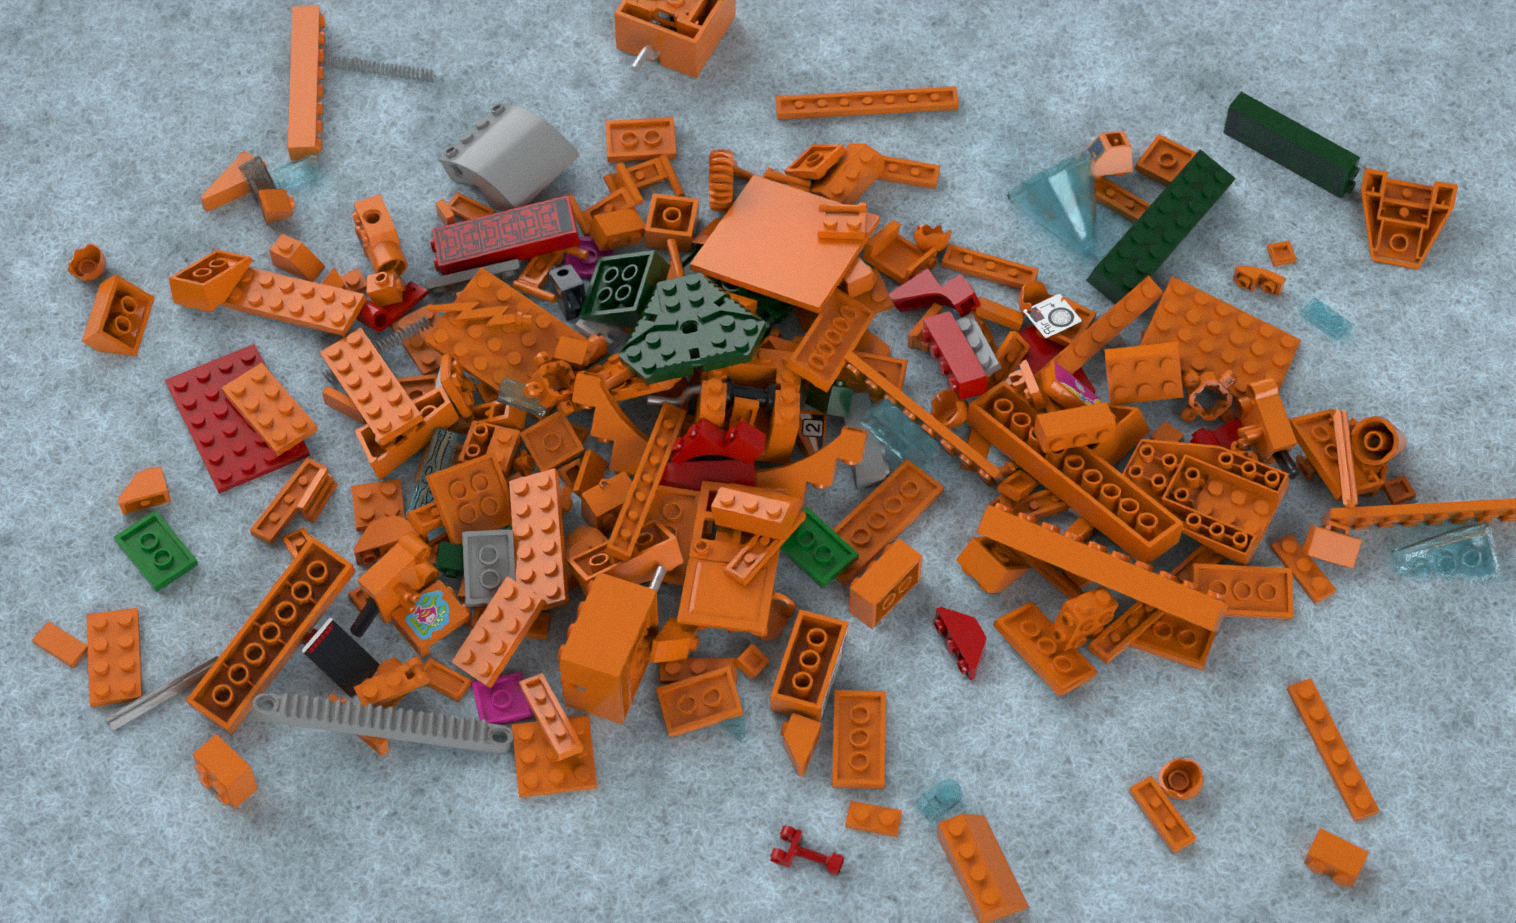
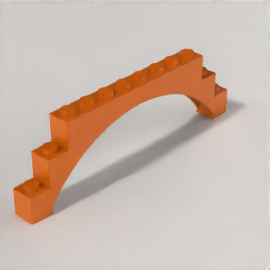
(630, 442)

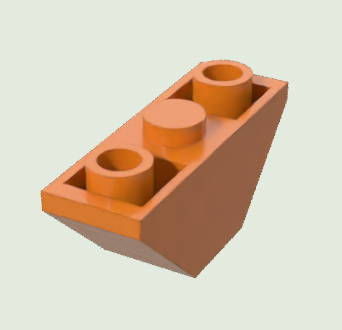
(383, 535)

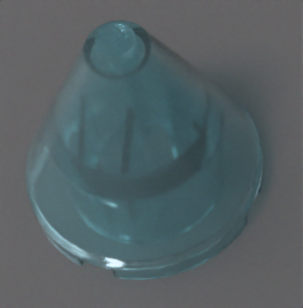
(1063, 201)

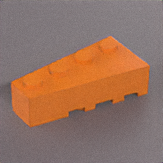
(437, 413)

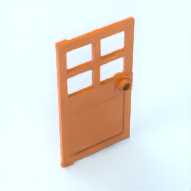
(711, 596)

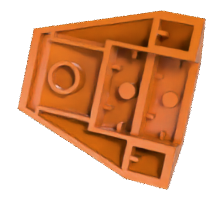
(1403, 217)

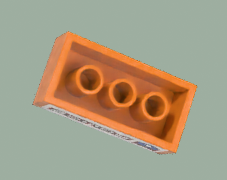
(809, 665)

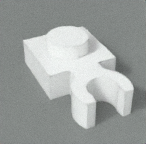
(590, 328)

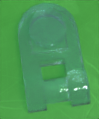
(946, 793)

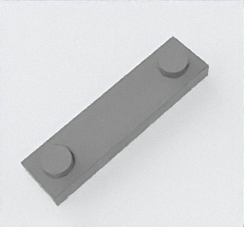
(439, 284)

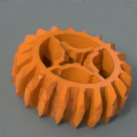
(721, 180)

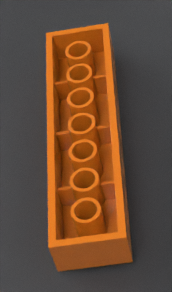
(271, 635)

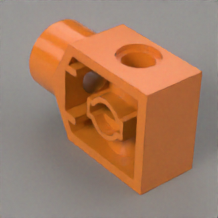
(378, 235)

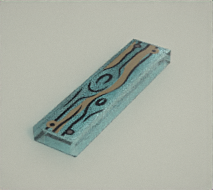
(437, 458)

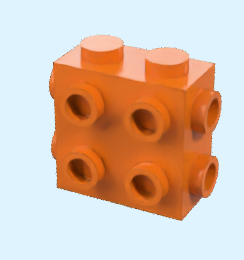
(1083, 618)

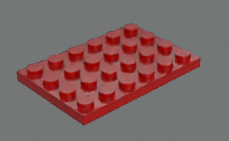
(221, 434)

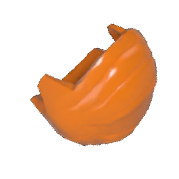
(949, 409)
(1181, 778)

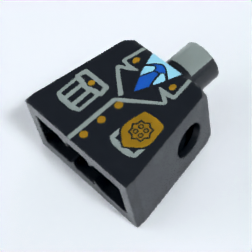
(562, 281)

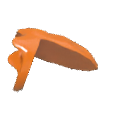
(778, 615)

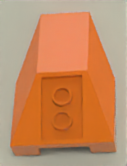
(1213, 491)

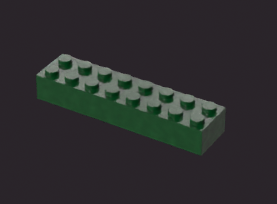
(1161, 227)

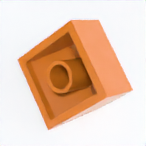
(991, 564)

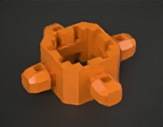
(1196, 385)
(539, 386)

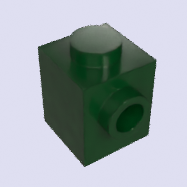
(449, 560)

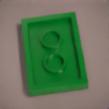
(818, 550)
(156, 551)

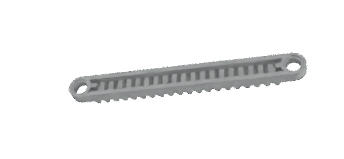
(382, 722)

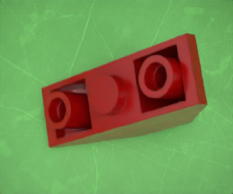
(963, 638)

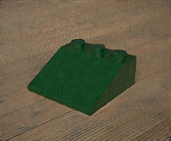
(623, 287)

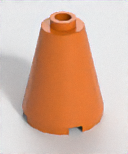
(1377, 441)

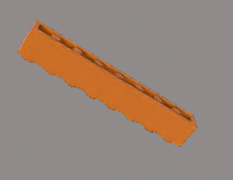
(305, 82)

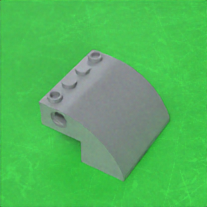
(509, 156)

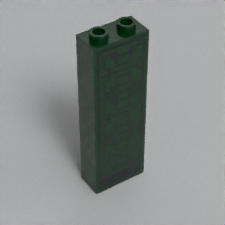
(1292, 145)

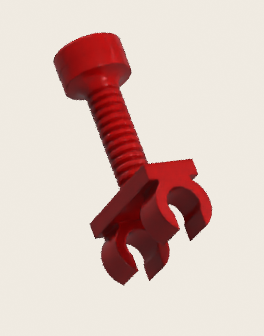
(790, 834)

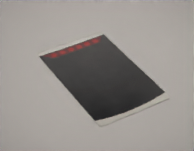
(340, 657)

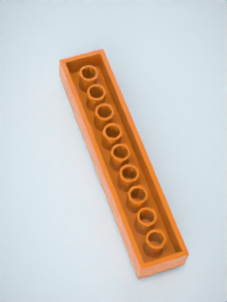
(1076, 476)
(1106, 569)

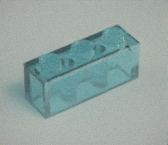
(899, 432)

